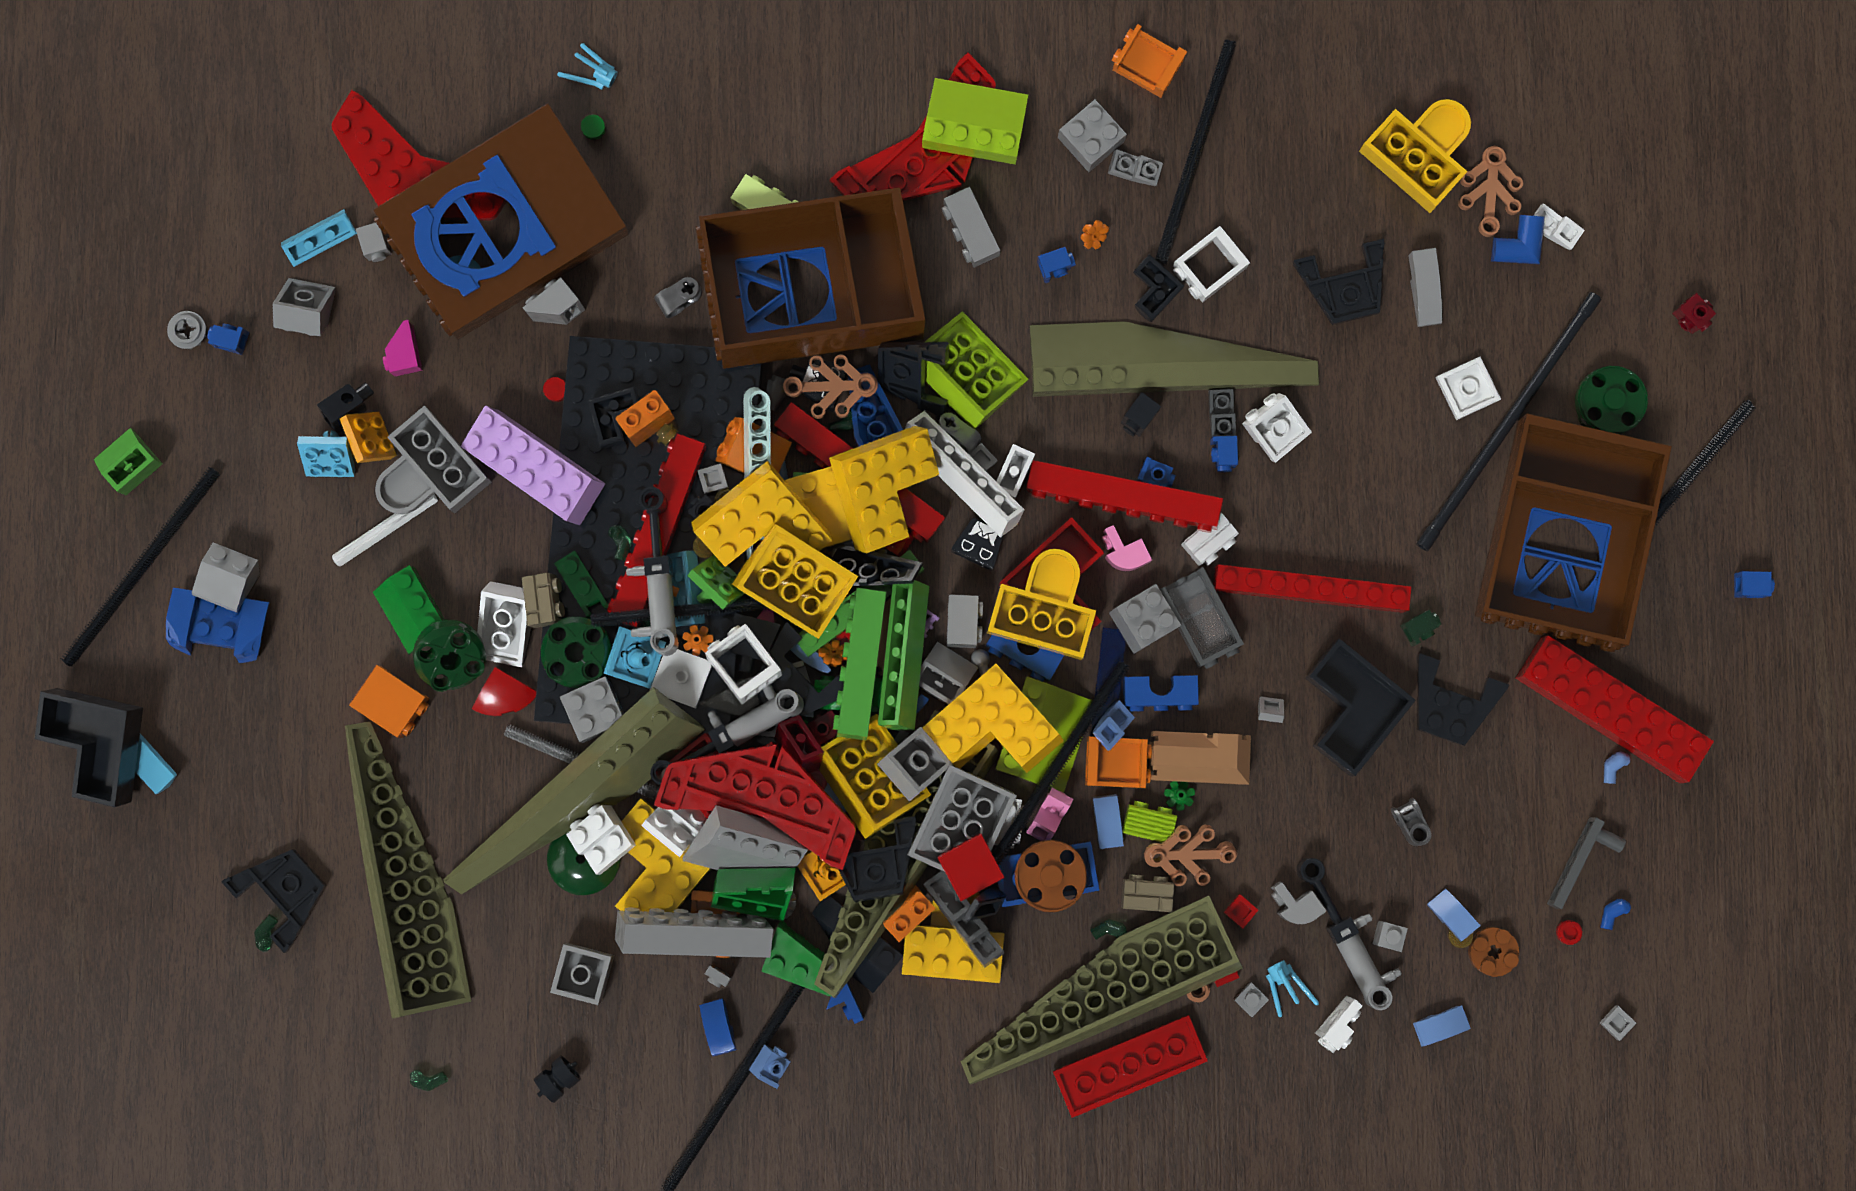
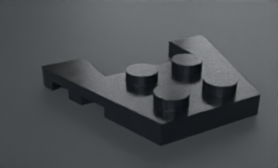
(1347, 294)
(903, 372)
(794, 680)
(1450, 713)
(881, 870)
(289, 885)

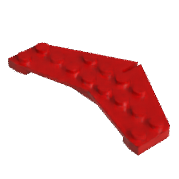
(390, 163)
(909, 165)
(779, 794)

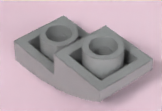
(1135, 168)

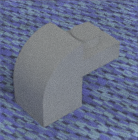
(1297, 911)

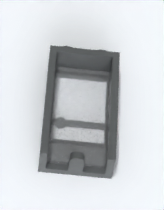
(1202, 618)

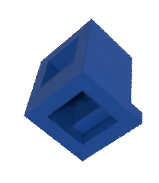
(1055, 263)
(228, 338)
(1224, 453)
(1147, 473)

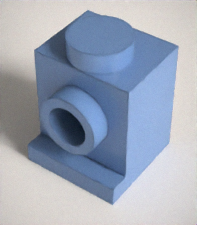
(770, 1065)

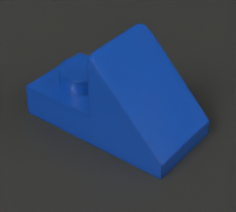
(851, 1009)

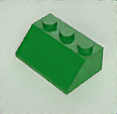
(407, 605)

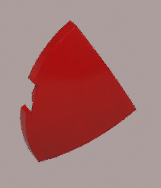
(503, 695)

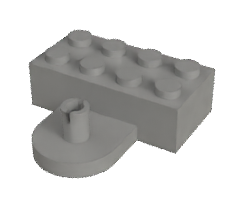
(428, 465)

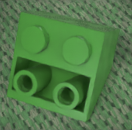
(127, 462)

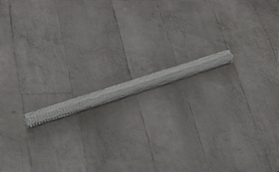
(560, 753)

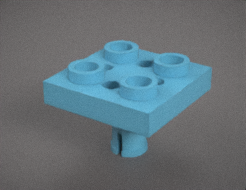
(326, 456)
(642, 660)

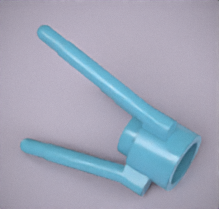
(604, 73)
(1281, 974)

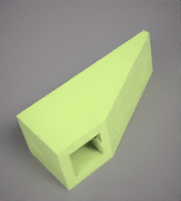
(754, 194)

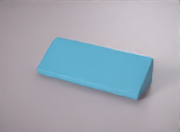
(318, 238)
(682, 565)
(153, 767)

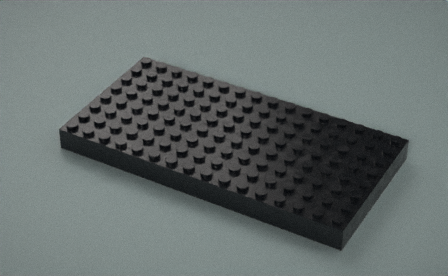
(703, 404)

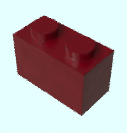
(799, 742)

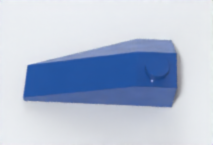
(873, 415)

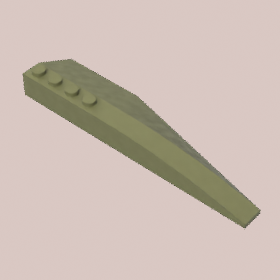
(1151, 359)
(602, 774)
(406, 895)
(862, 922)
(1116, 986)

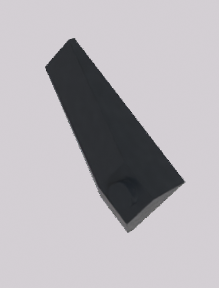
(875, 567)
(879, 960)

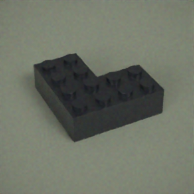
(1368, 704)
(105, 742)

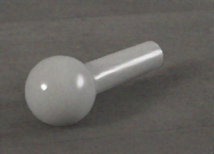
(981, 660)

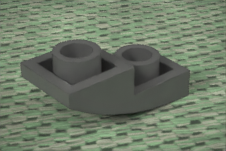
(1222, 412)

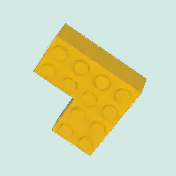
(870, 482)
(751, 513)
(988, 711)
(666, 878)

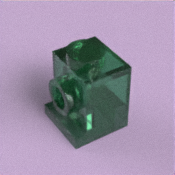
(1421, 626)

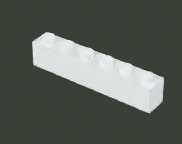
(970, 479)

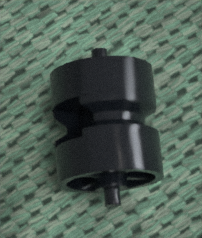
(559, 1077)

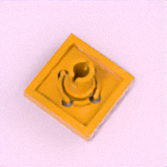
(367, 437)
(824, 883)

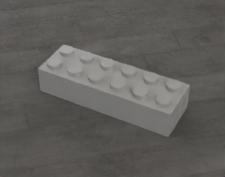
(692, 933)

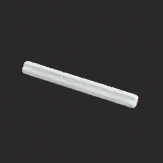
(378, 533)

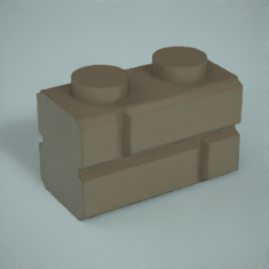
(542, 599)
(1146, 894)

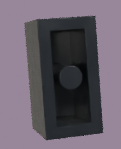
(1140, 415)

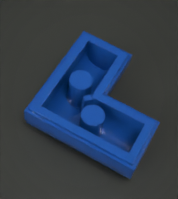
(1526, 247)

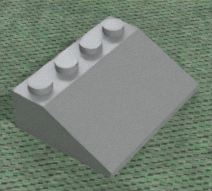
(959, 812)
(742, 842)

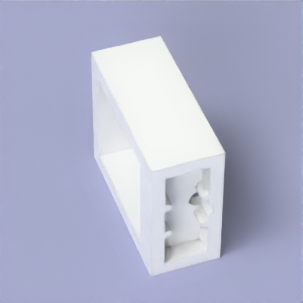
(1229, 250)
(756, 684)

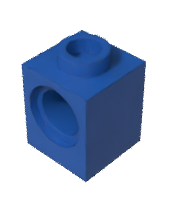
(1753, 584)

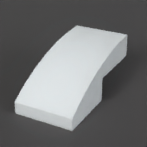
(1559, 229)

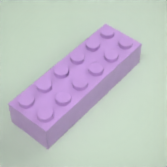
(532, 465)

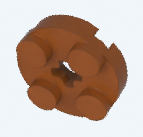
(1501, 939)

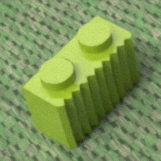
(1149, 823)

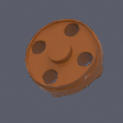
(1050, 876)

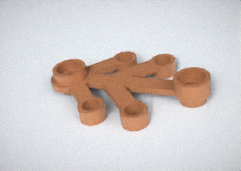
(1491, 187)
(834, 385)
(1188, 853)

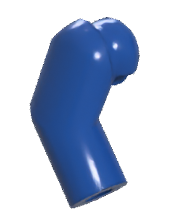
(1612, 911)

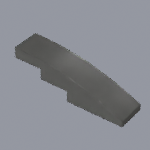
(972, 932)

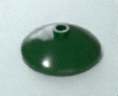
(571, 874)

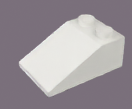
(503, 624)

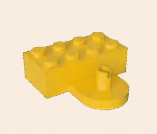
(1420, 152)
(1045, 610)
(943, 954)

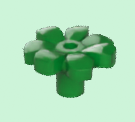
(1174, 792)

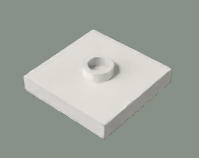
(1468, 388)
(682, 677)

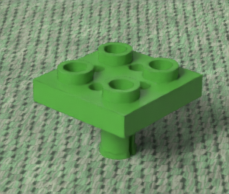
(715, 582)

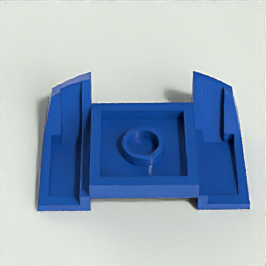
(203, 622)

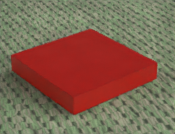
(970, 867)

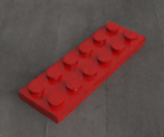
(1130, 1066)

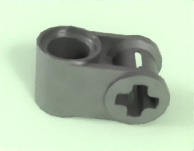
(676, 298)
(963, 434)
(1411, 821)

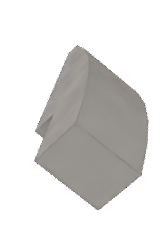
(1426, 287)

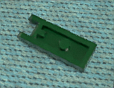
(580, 582)

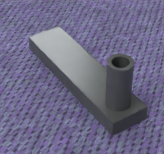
(1592, 832)

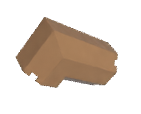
(1199, 758)

